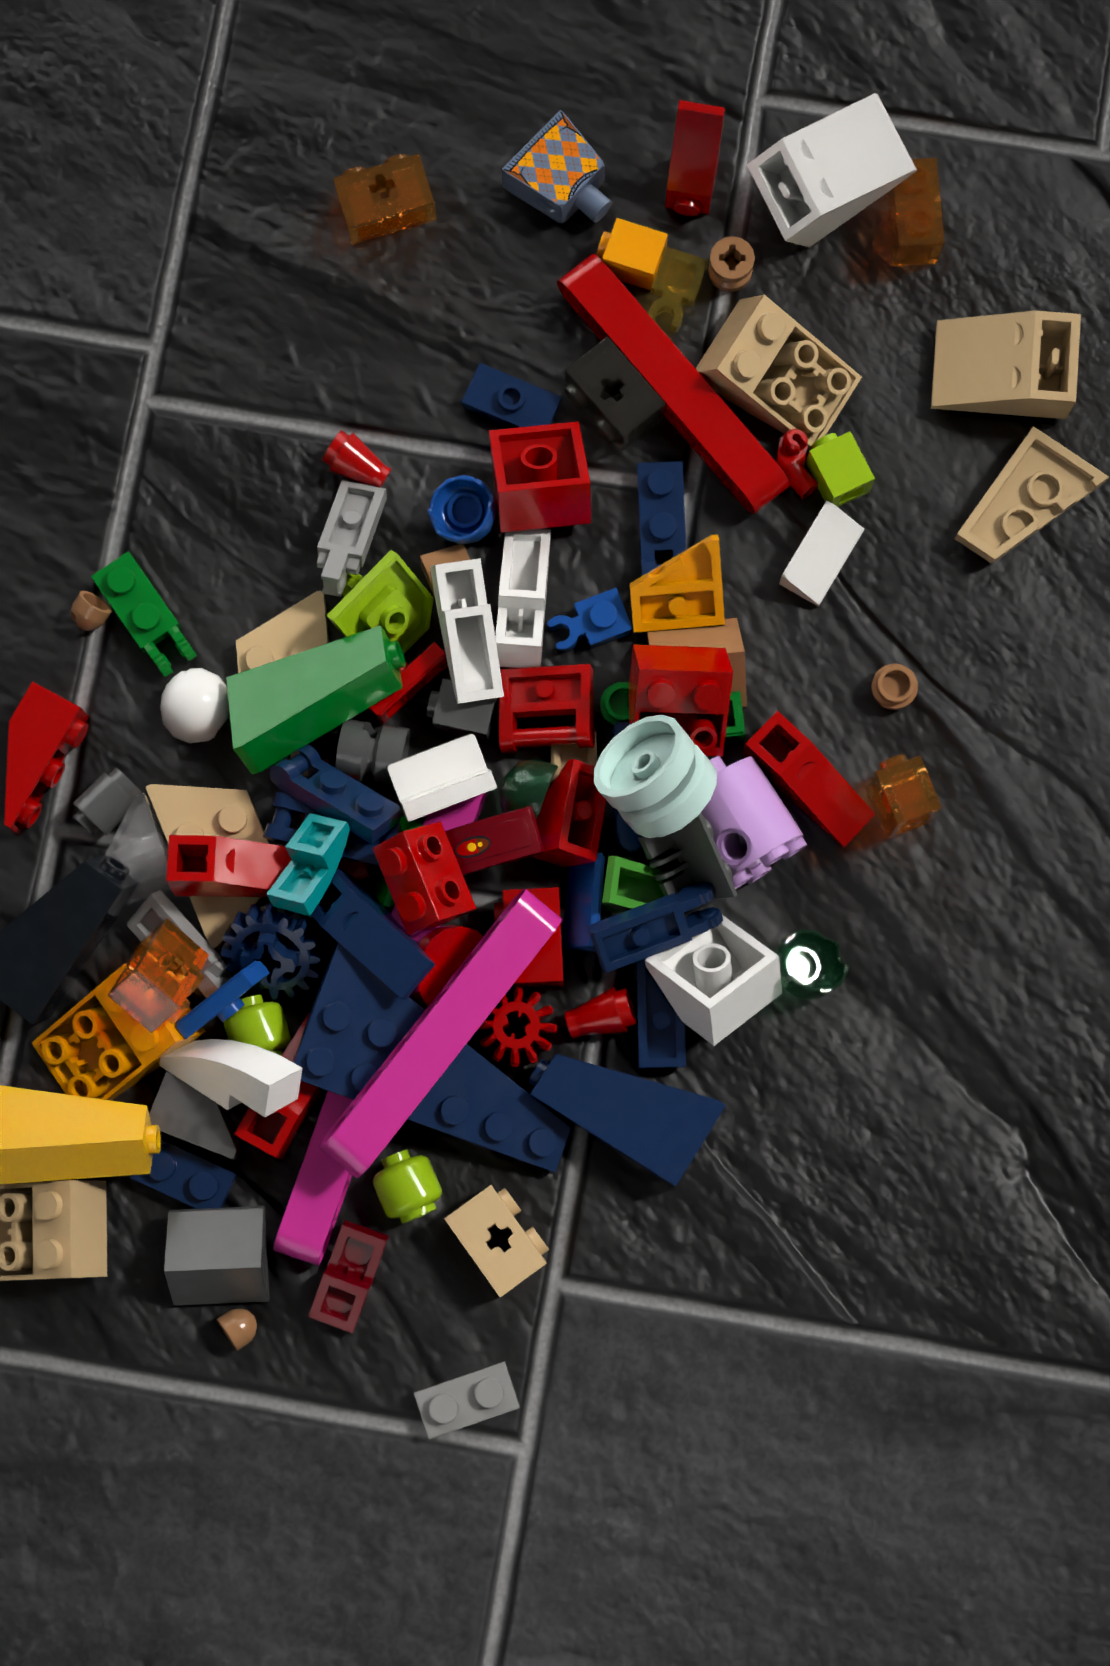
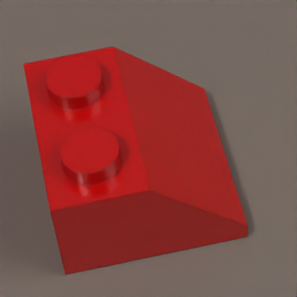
(540, 477)

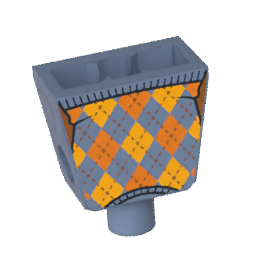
(558, 173)

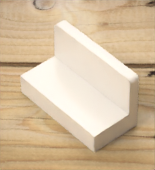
(440, 777)

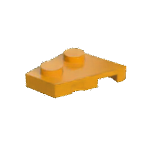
(681, 591)

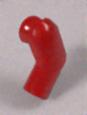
(792, 459)

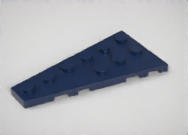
(361, 1023)

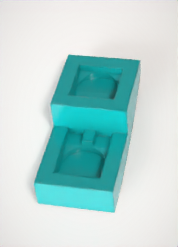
(315, 857)

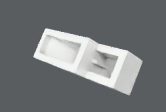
(522, 598)
(467, 630)
(236, 1074)

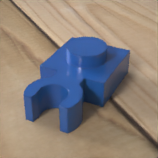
(598, 619)

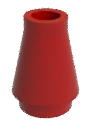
(355, 461)
(603, 1014)

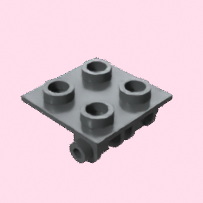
(692, 859)

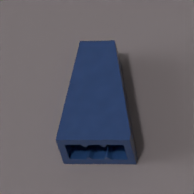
(634, 1116)

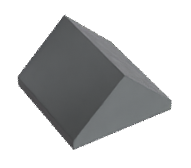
(217, 1255)

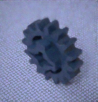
(279, 944)

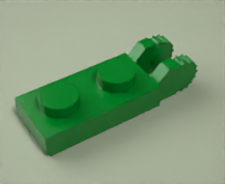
(141, 609)

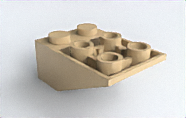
(1007, 364)
(777, 370)
(53, 1230)

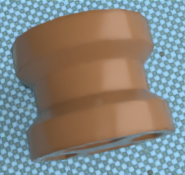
(730, 275)

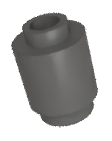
(105, 802)

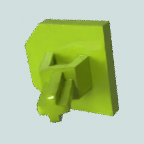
(388, 598)

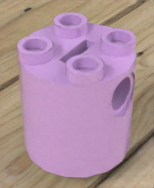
(750, 821)

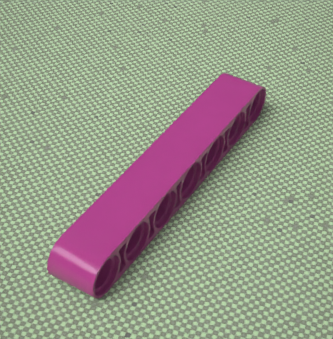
(440, 1033)

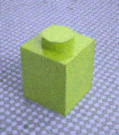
(839, 468)

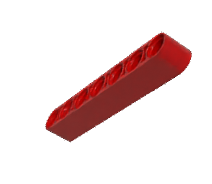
(689, 399)

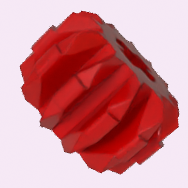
(500, 1024)

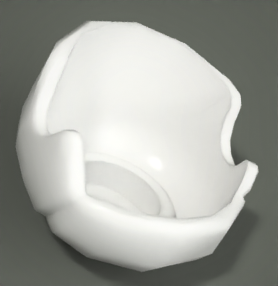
(195, 705)

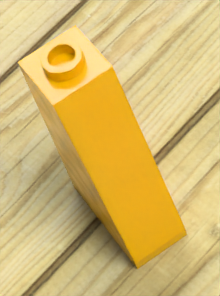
(72, 1137)

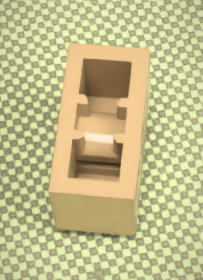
(472, 1226)

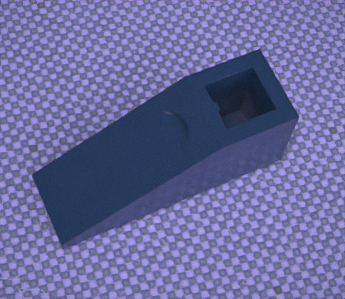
(372, 934)

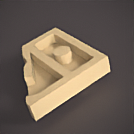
(286, 634)

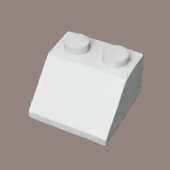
(717, 979)

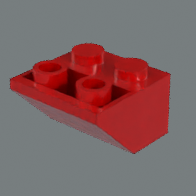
(684, 685)

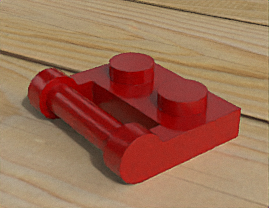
(546, 693)

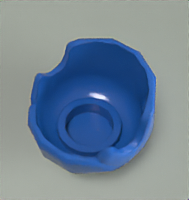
(463, 510)

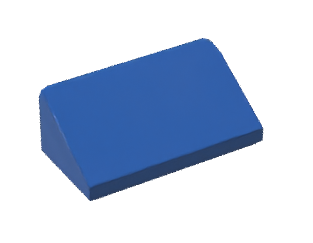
(582, 903)

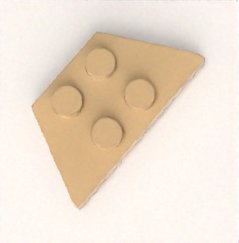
(209, 813)

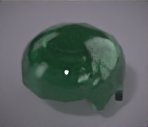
(526, 785)
(810, 964)

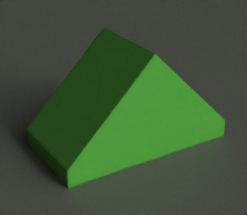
(629, 885)

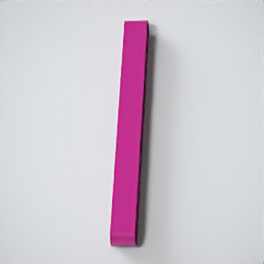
(321, 1180)

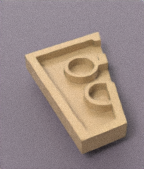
(1027, 495)

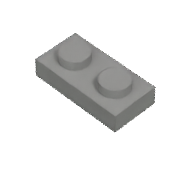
(466, 1400)

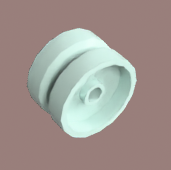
(655, 776)

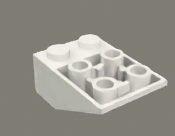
(831, 170)

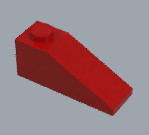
(694, 158)

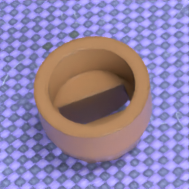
(89, 611)
(238, 1326)

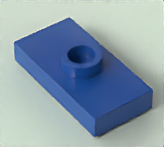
(223, 1001)

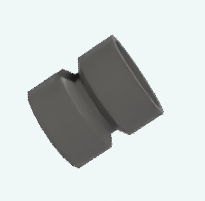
(369, 752)

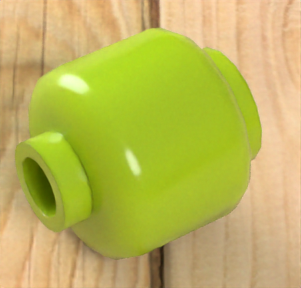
(259, 1025)
(407, 1186)

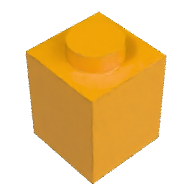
(633, 252)

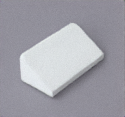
(821, 554)

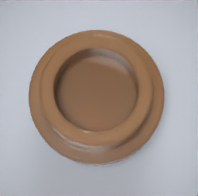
(894, 686)

